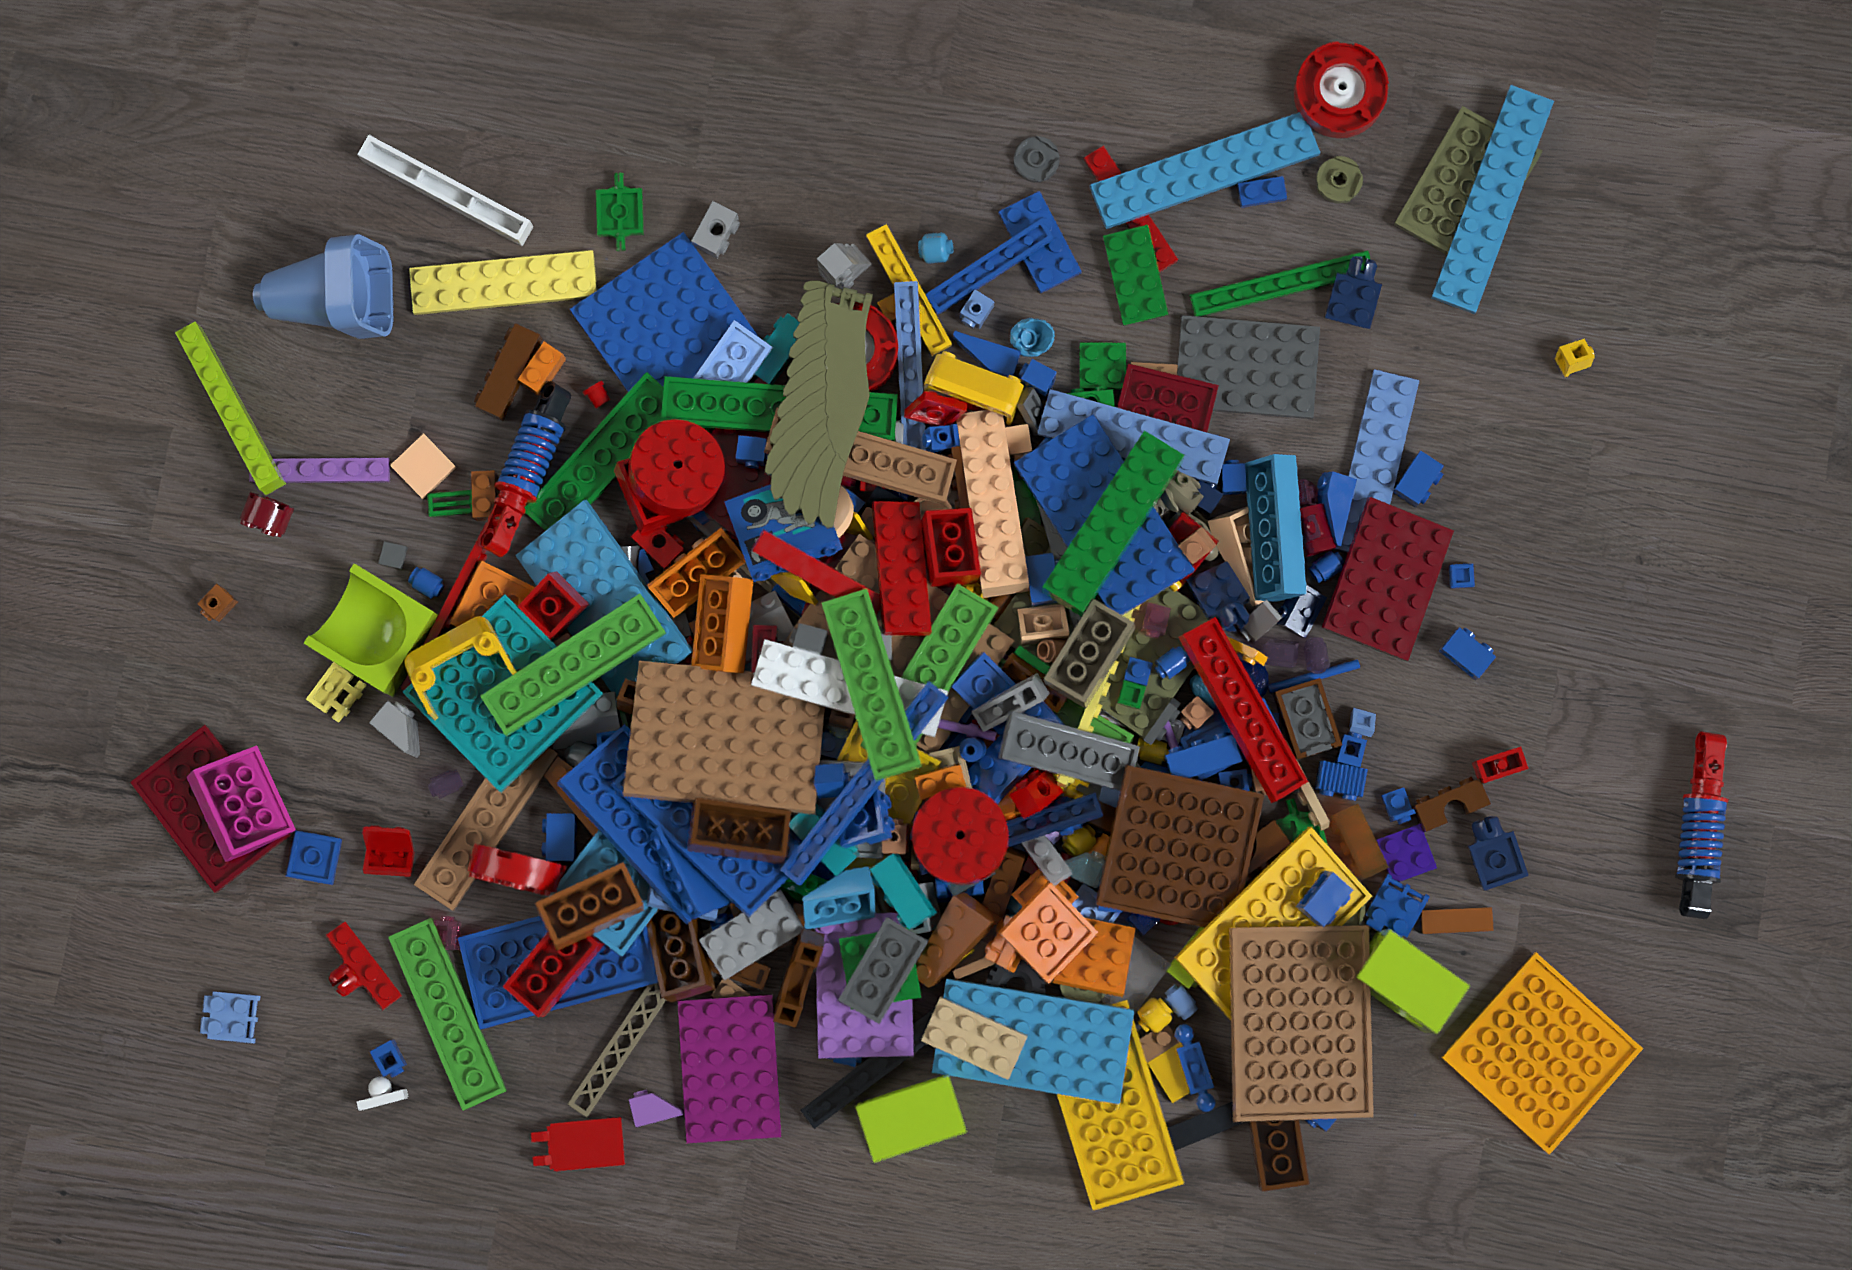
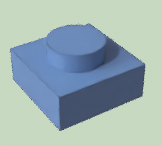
(1362, 722)

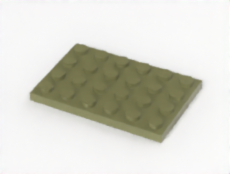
(1446, 183)

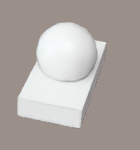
(381, 1094)

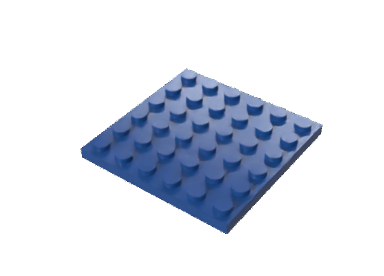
(659, 315)

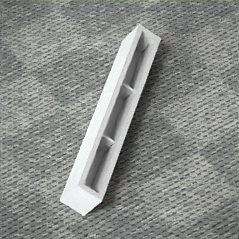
(445, 190)

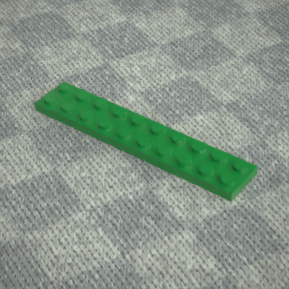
(754, 406)

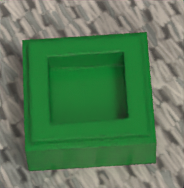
(1131, 694)

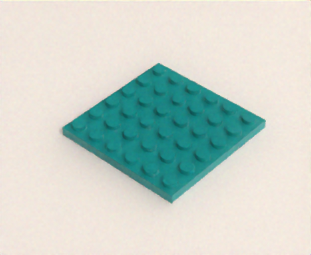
(467, 719)

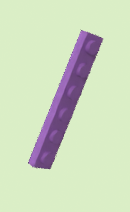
(333, 470)

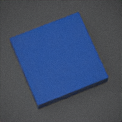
(314, 857)

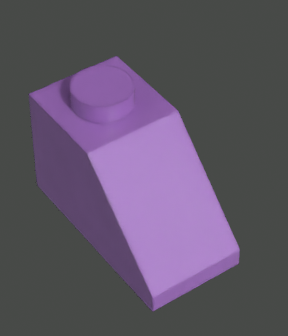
(652, 1108)

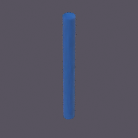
(1331, 671)

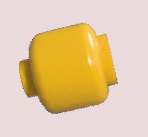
(1080, 841)
(1154, 1015)

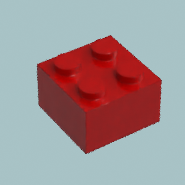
(553, 605)

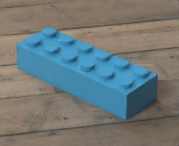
(1275, 528)

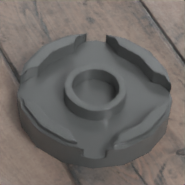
(1036, 159)

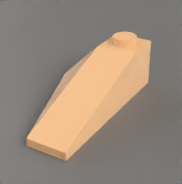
(1235, 546)

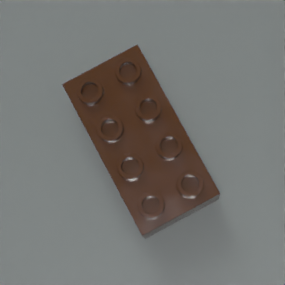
(739, 830)

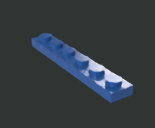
(990, 266)

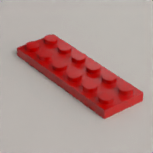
(901, 568)

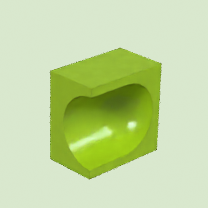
(373, 631)
(1410, 982)
(911, 1117)

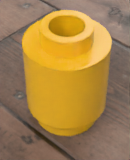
(1152, 753)

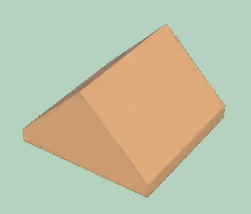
(1042, 623)

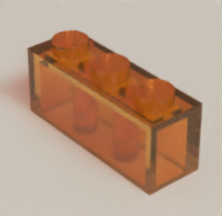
(1358, 842)

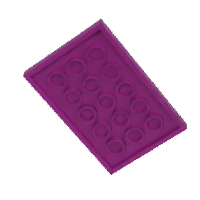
(729, 1068)

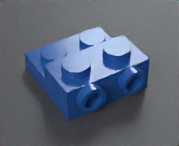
(870, 823)

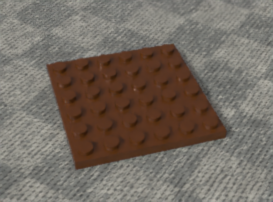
(1178, 847)

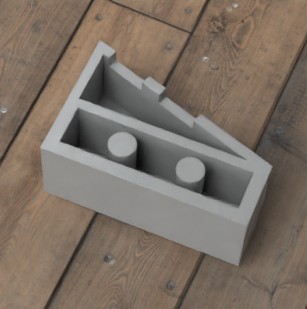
(842, 264)

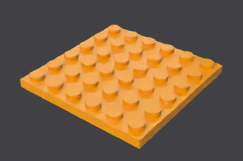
(1542, 1053)

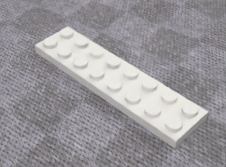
(820, 680)

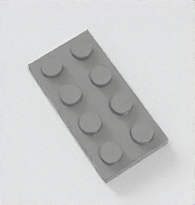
(749, 939)

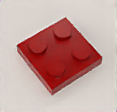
(935, 409)

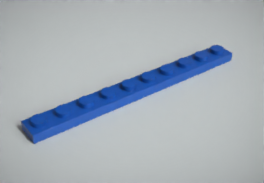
(856, 794)

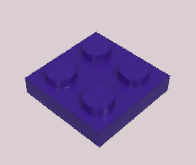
(1407, 853)

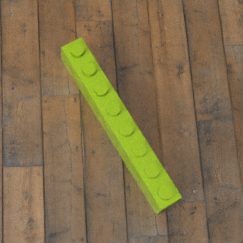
(230, 408)

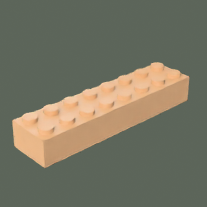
(993, 503)

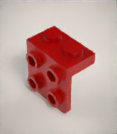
(388, 851)

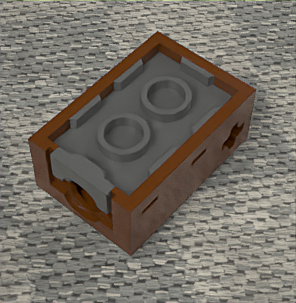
(1307, 719)

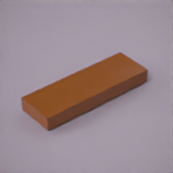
(1456, 920)

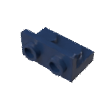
(1301, 612)

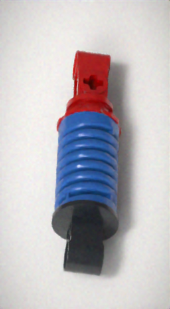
(525, 467)
(1702, 812)

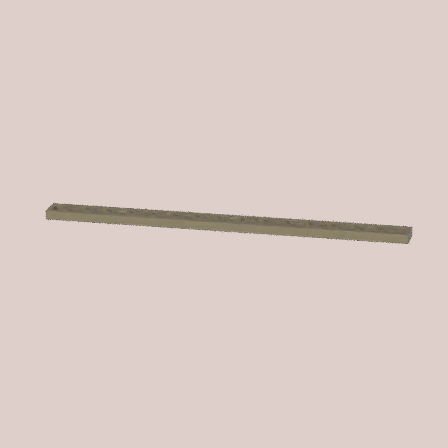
(614, 1042)

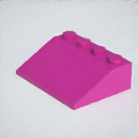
(240, 803)

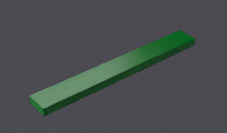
(1271, 286)

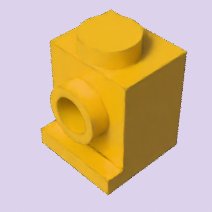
(1574, 357)

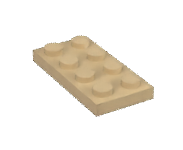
(974, 1038)

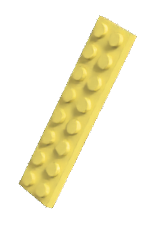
(503, 282)

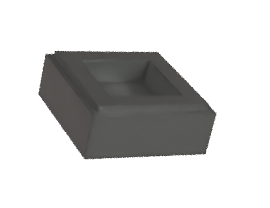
(393, 555)

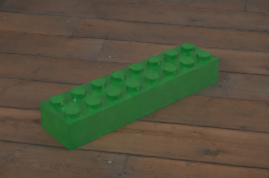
(1113, 523)

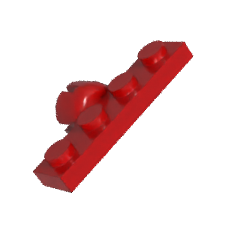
(359, 969)

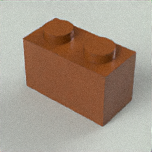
(483, 494)

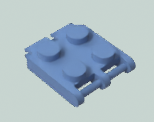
(229, 1017)

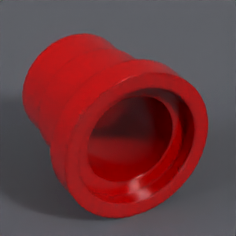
(597, 394)

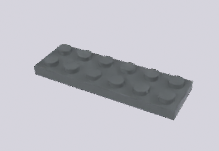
(1066, 750)

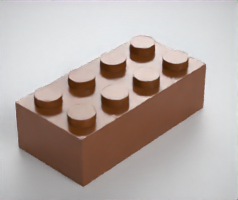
(590, 906)

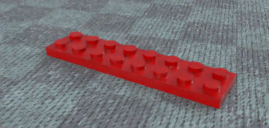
(1243, 709)

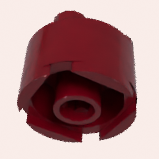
(266, 514)

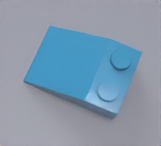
(841, 900)

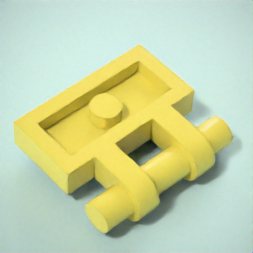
(329, 689)

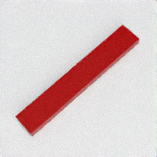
(810, 568)

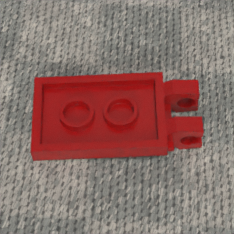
(582, 1144)

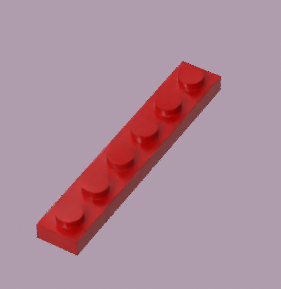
(1103, 168)

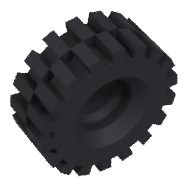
(1033, 982)

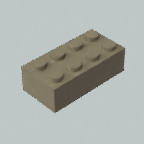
(1089, 653)

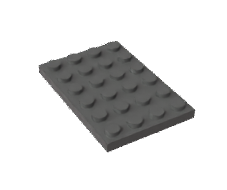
(1256, 364)

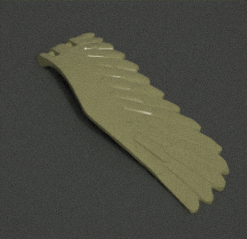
(821, 403)

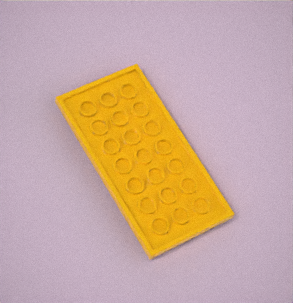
(1267, 903)
(1125, 1145)

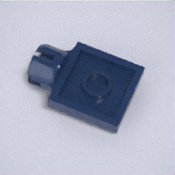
(1355, 294)
(1221, 596)
(1495, 854)

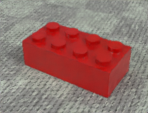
(549, 973)

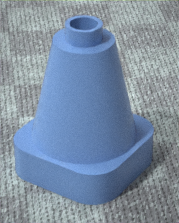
(337, 289)

